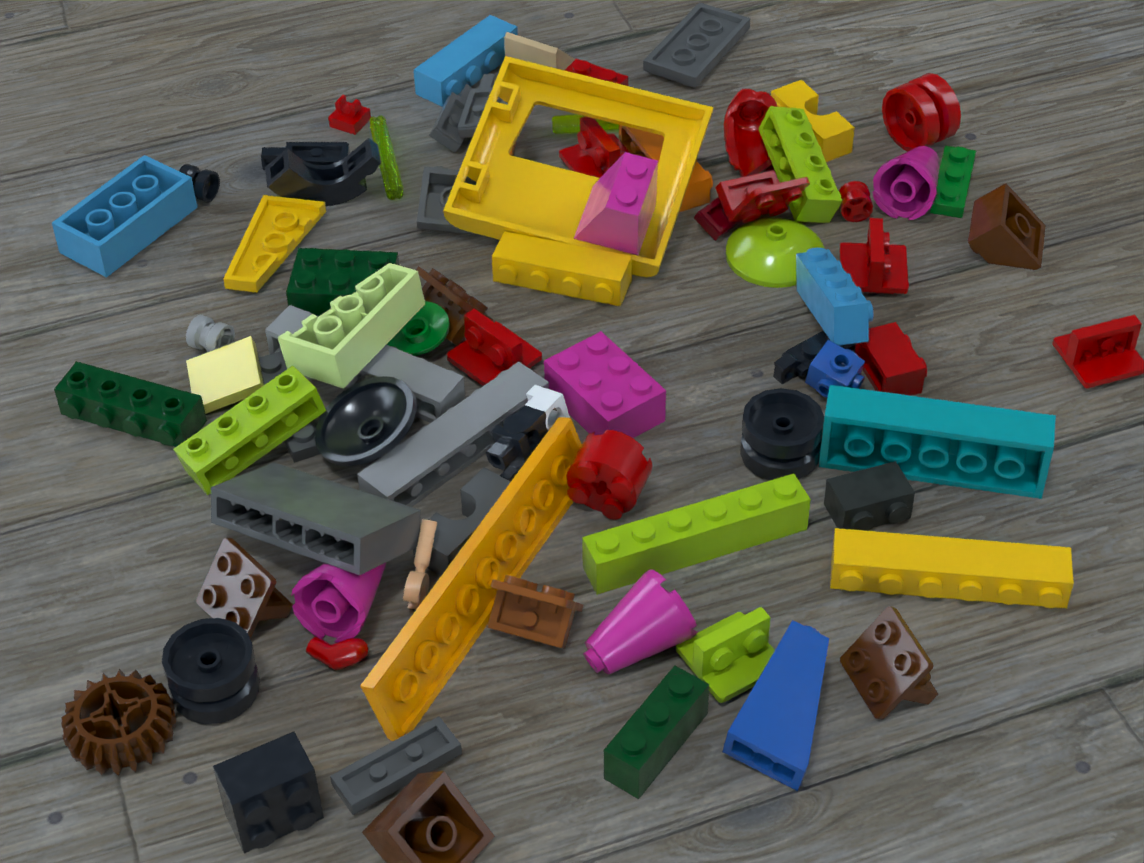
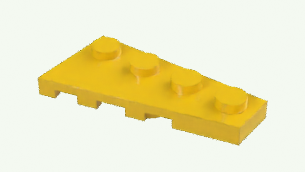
(269, 239)

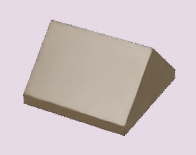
(535, 52)

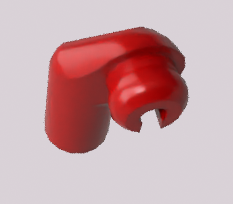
(339, 654)

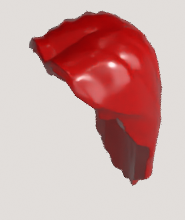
(741, 130)

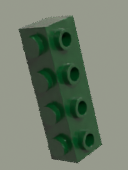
(130, 404)

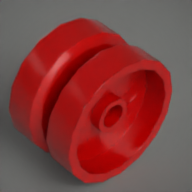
(921, 112)

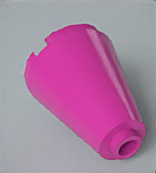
(907, 183)
(335, 600)
(640, 626)

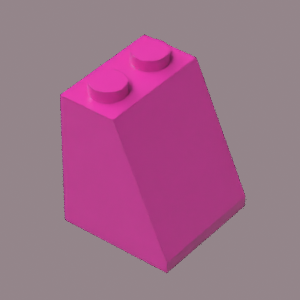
(621, 205)

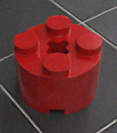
(608, 473)

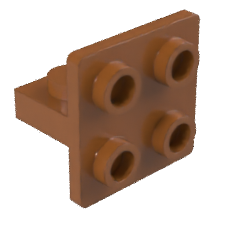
(533, 614)

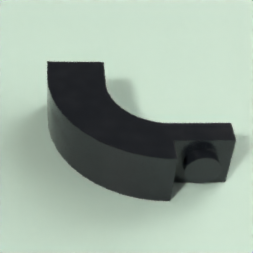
(329, 183)

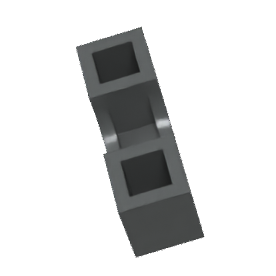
(477, 500)

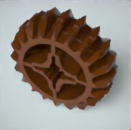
(92, 725)

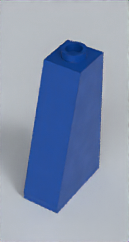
(781, 710)

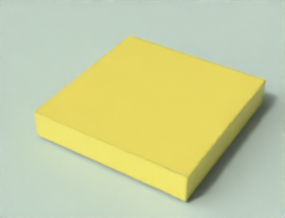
(226, 374)

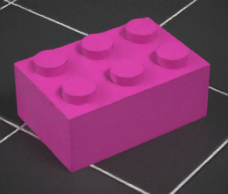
(606, 388)

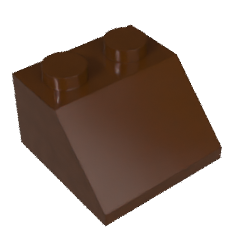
(1006, 230)
(428, 824)

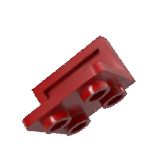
(758, 195)

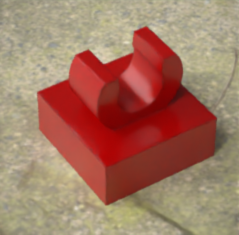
(349, 116)

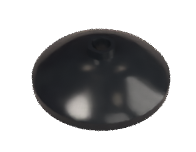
(365, 421)

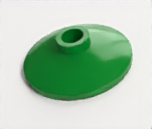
(423, 331)

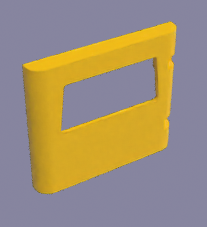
(550, 200)

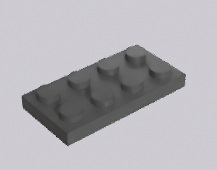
(696, 44)

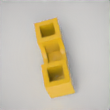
(832, 130)

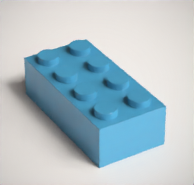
(124, 215)

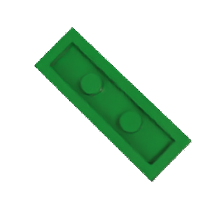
(953, 181)

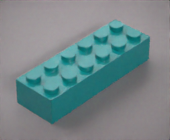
(938, 440)

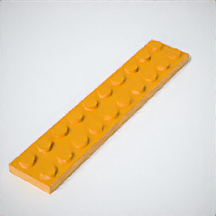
(462, 600)

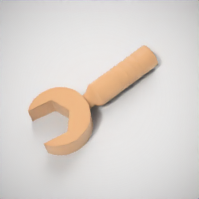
(418, 581)

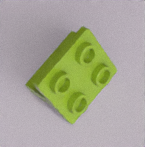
(730, 653)

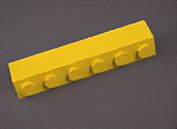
(951, 568)

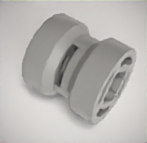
(208, 335)

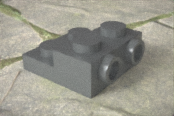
(435, 190)

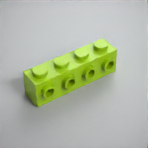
(798, 155)
(250, 429)

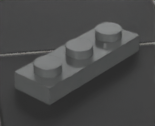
(395, 765)

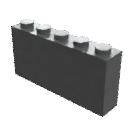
(316, 517)

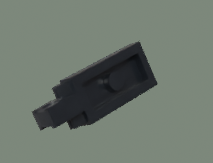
(312, 152)
(798, 358)

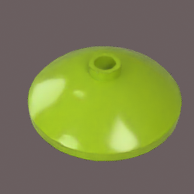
(767, 250)

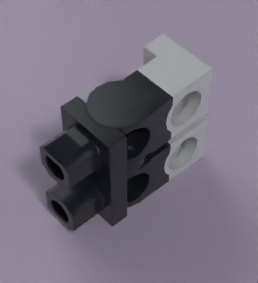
(525, 430)

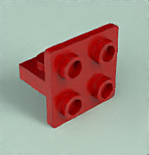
(595, 150)
(876, 264)
(490, 349)
(1102, 351)

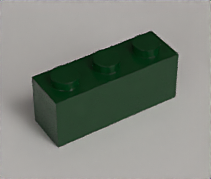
(656, 731)

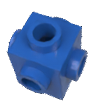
(835, 367)

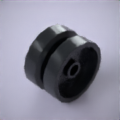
(781, 434)
(211, 670)

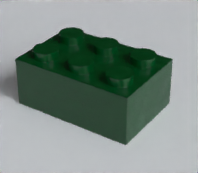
(330, 273)

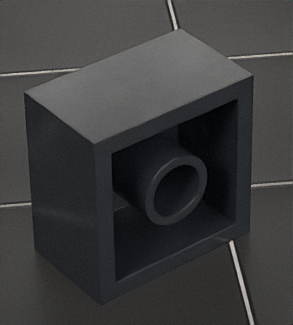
(269, 792)

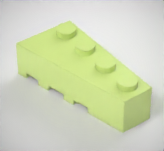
(355, 328)

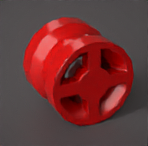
(856, 201)

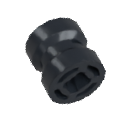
(205, 182)

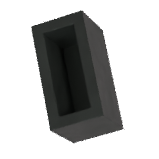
(869, 497)

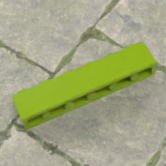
(695, 533)

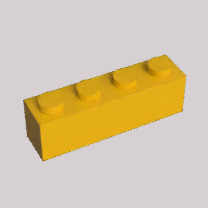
(562, 268)

